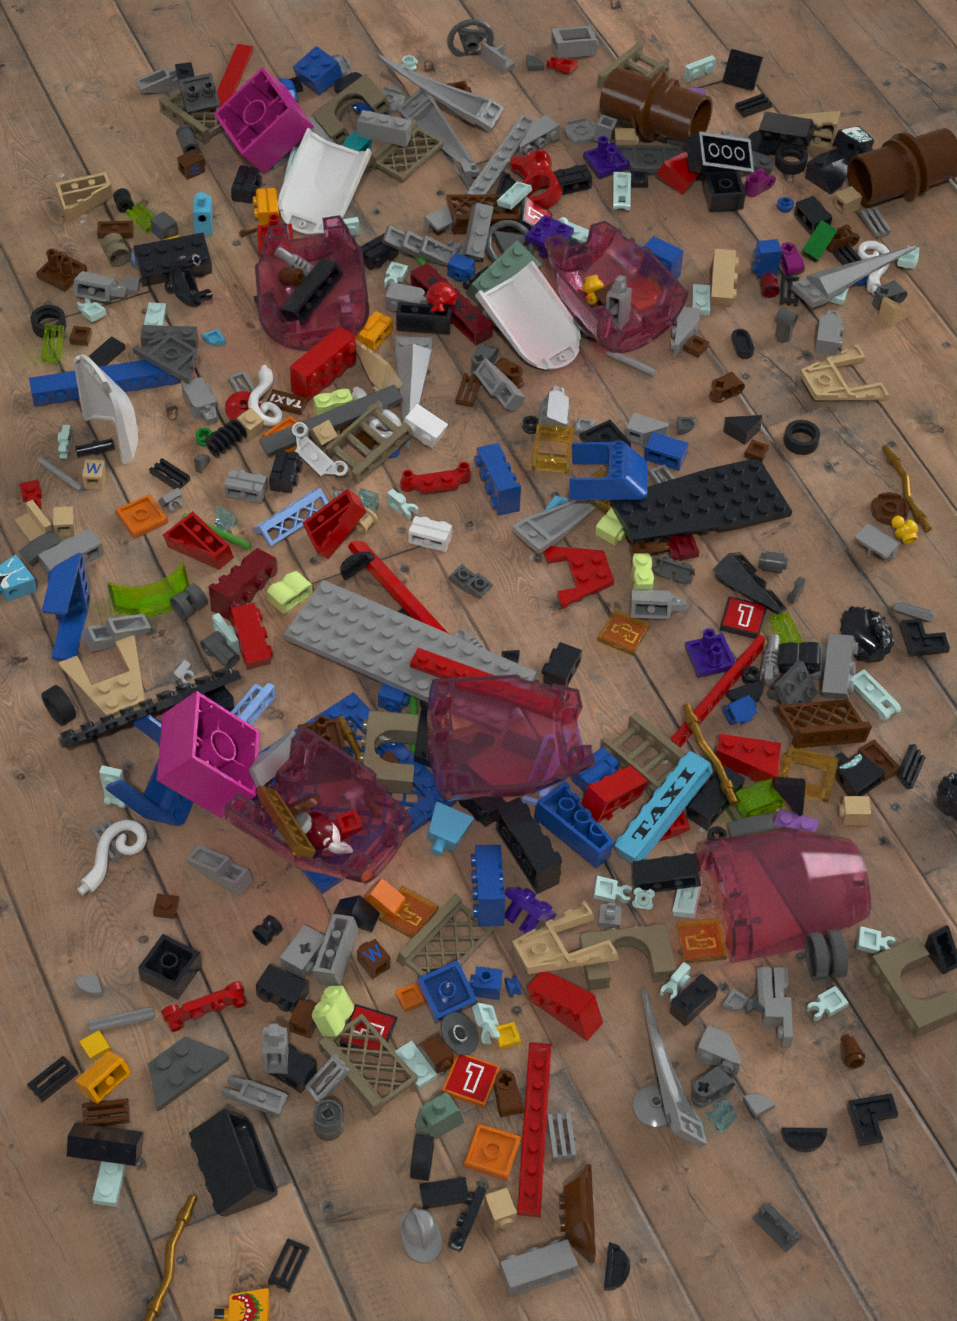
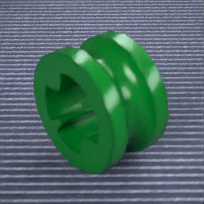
(199, 436)

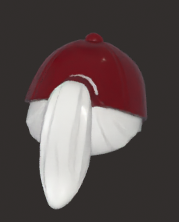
(325, 835)

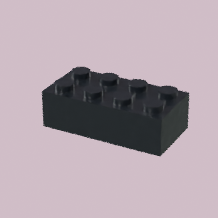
(719, 153)
(156, 258)
(528, 845)

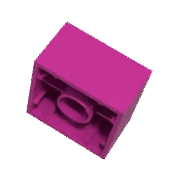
(263, 120)
(207, 753)

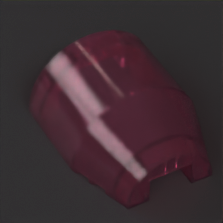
(655, 295)
(343, 306)
(503, 736)
(342, 787)
(785, 886)

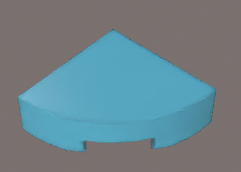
(214, 338)
(556, 501)

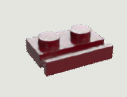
(682, 547)

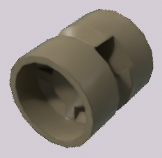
(115, 249)

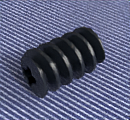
(225, 437)

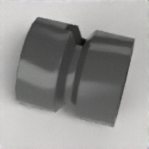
(188, 601)
(328, 1120)

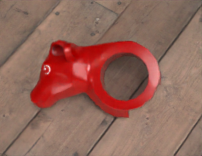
(537, 172)

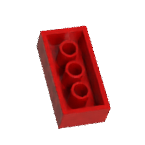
(323, 363)

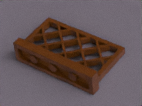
(460, 221)
(825, 733)

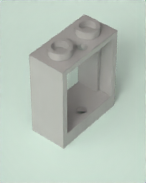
(574, 42)

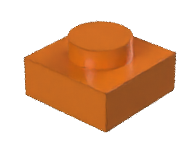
(409, 997)

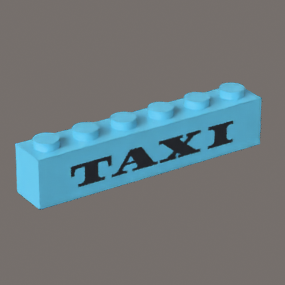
(663, 808)

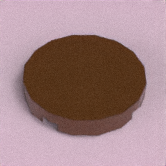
(888, 506)
(649, 547)
(304, 803)

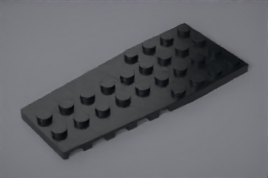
(702, 501)
(164, 699)

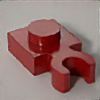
(564, 65)
(31, 491)

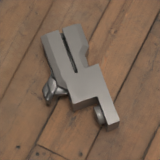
(772, 1004)

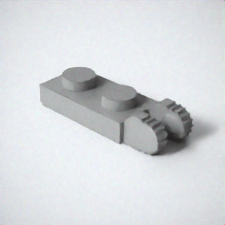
(256, 1096)

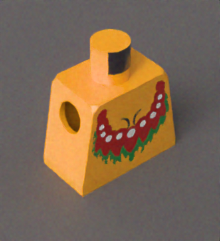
(246, 1306)

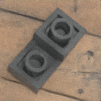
(38, 545)
(469, 582)
(751, 824)

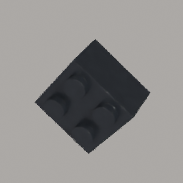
(724, 190)
(170, 966)

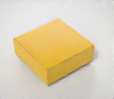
(508, 1035)
(94, 1045)

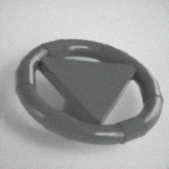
(470, 37)
(506, 239)

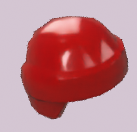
(439, 295)

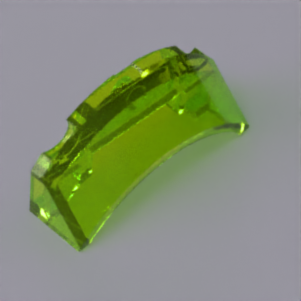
(150, 598)

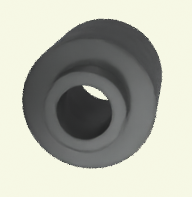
(773, 561)

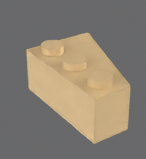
(826, 128)
(82, 194)
(723, 277)

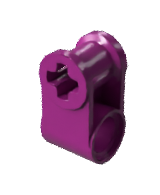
(758, 182)
(791, 260)

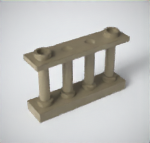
(628, 61)
(373, 457)
(652, 738)

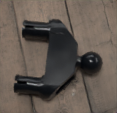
(183, 282)

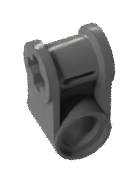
(890, 290)
(483, 351)
(711, 1087)

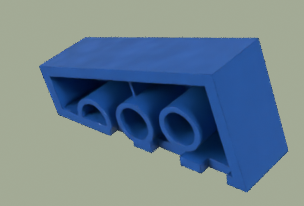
(498, 479)
(572, 823)
(489, 885)

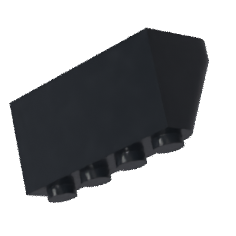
(232, 1163)

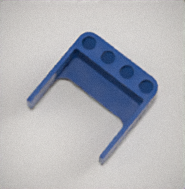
(626, 472)
(69, 600)
(158, 801)

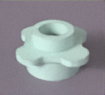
(409, 62)
(643, 904)

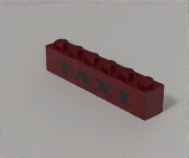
(465, 316)

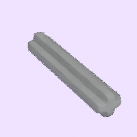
(121, 1019)

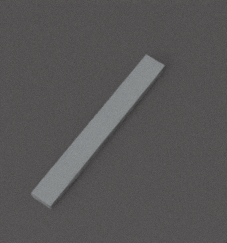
(501, 157)

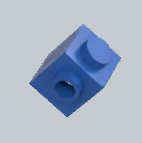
(461, 267)
(392, 699)
(740, 710)
(486, 983)

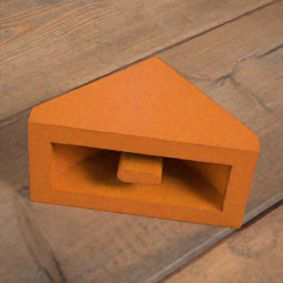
(384, 897)

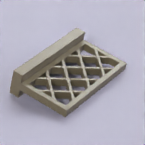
(180, 117)
(386, 153)
(431, 930)
(355, 1079)

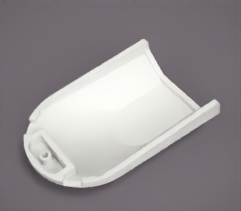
(320, 183)
(533, 319)
(107, 401)

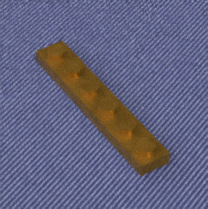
(285, 822)

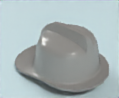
(421, 1235)

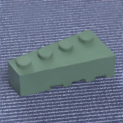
(504, 268)

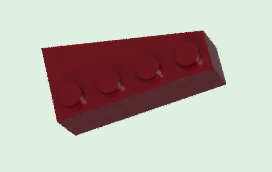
(242, 582)

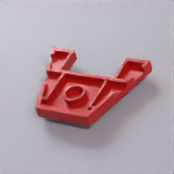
(588, 570)

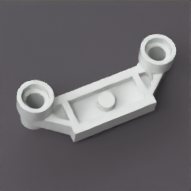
(314, 455)

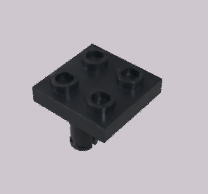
(742, 69)

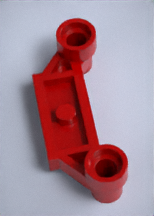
(436, 481)
(197, 1008)

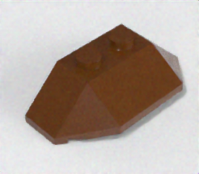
(579, 1213)

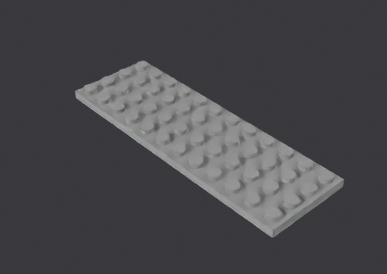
(384, 641)

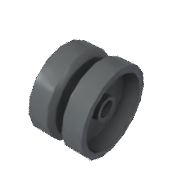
(826, 954)

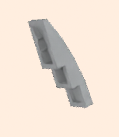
(418, 246)
(270, 761)

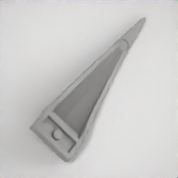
(469, 106)
(430, 118)
(827, 284)
(412, 363)
(552, 525)
(678, 1109)

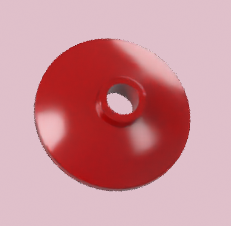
(232, 406)

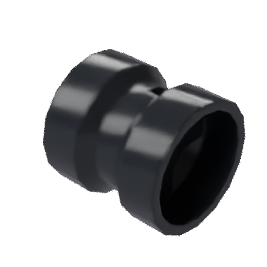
(123, 200)
(268, 929)

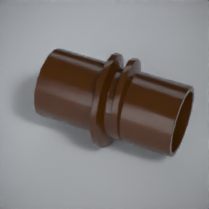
(655, 105)
(904, 166)

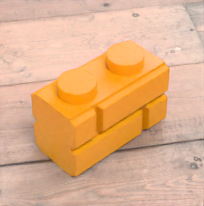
(266, 204)
(375, 330)
(103, 1077)

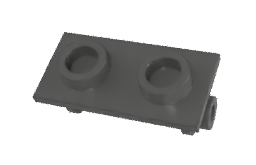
(668, 566)
(777, 1227)

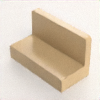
(34, 522)

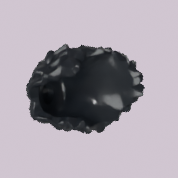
(869, 631)
(947, 795)

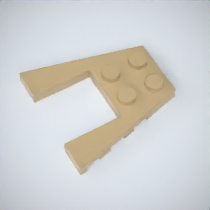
(827, 384)
(113, 693)
(544, 951)

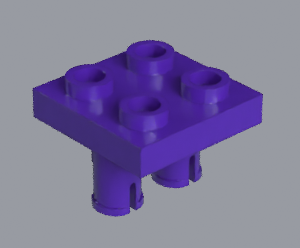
(605, 158)
(545, 228)
(709, 654)
(526, 900)

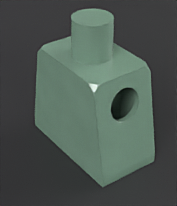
(438, 1117)

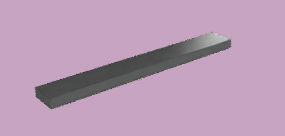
(338, 417)

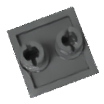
(199, 93)
(794, 686)

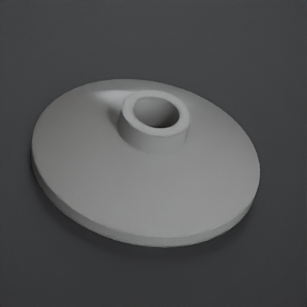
(646, 1110)

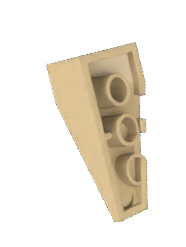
(377, 369)

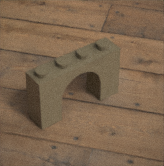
(360, 91)
(386, 728)
(650, 940)
(918, 1014)

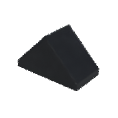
(742, 427)
(792, 791)
(363, 912)
(942, 949)

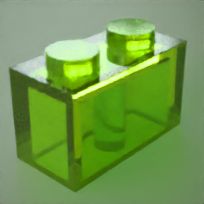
(758, 799)

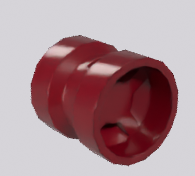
(769, 285)

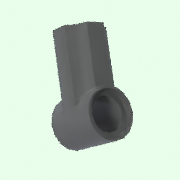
(785, 323)
(217, 646)

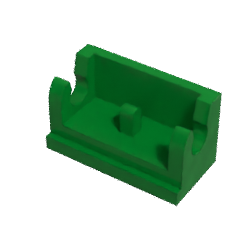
(819, 240)

